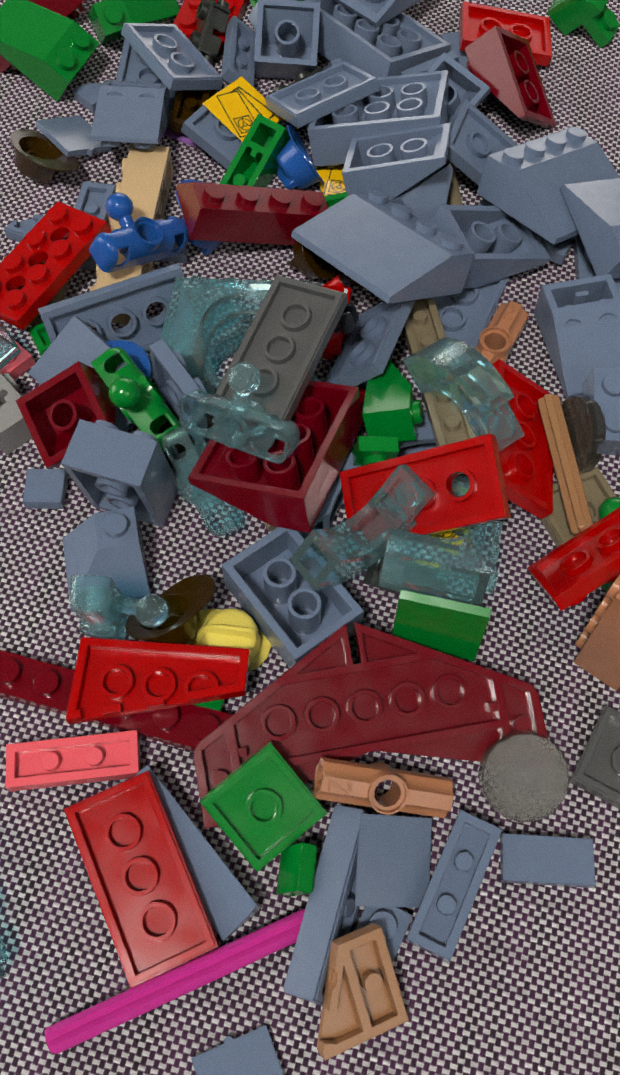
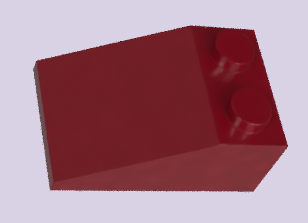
(509, 69)

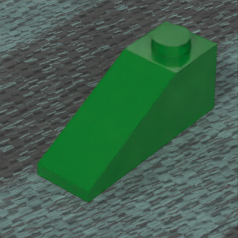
(109, 15)
(256, 157)
(391, 406)

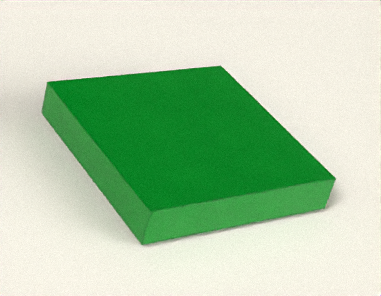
(263, 806)

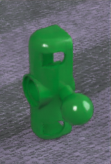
(134, 393)

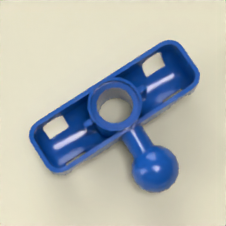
(138, 240)

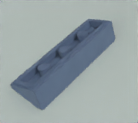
(220, 891)
(329, 908)

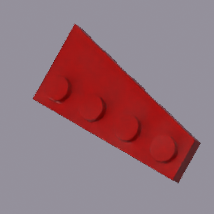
(142, 676)

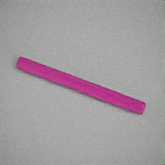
(173, 984)

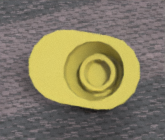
(233, 630)

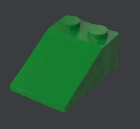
(44, 45)
(441, 624)

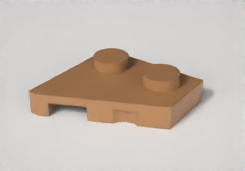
(359, 992)

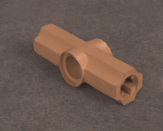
(502, 332)
(356, 785)

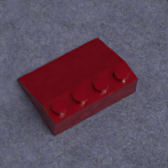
(295, 490)

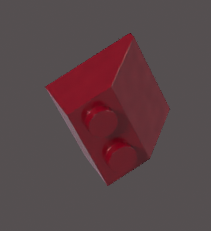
(59, 404)

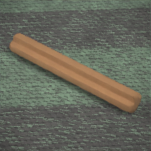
(565, 464)

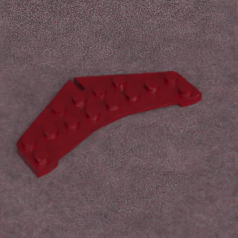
(391, 702)

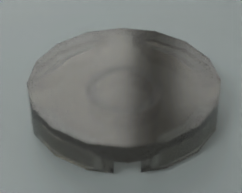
(586, 430)
(524, 776)

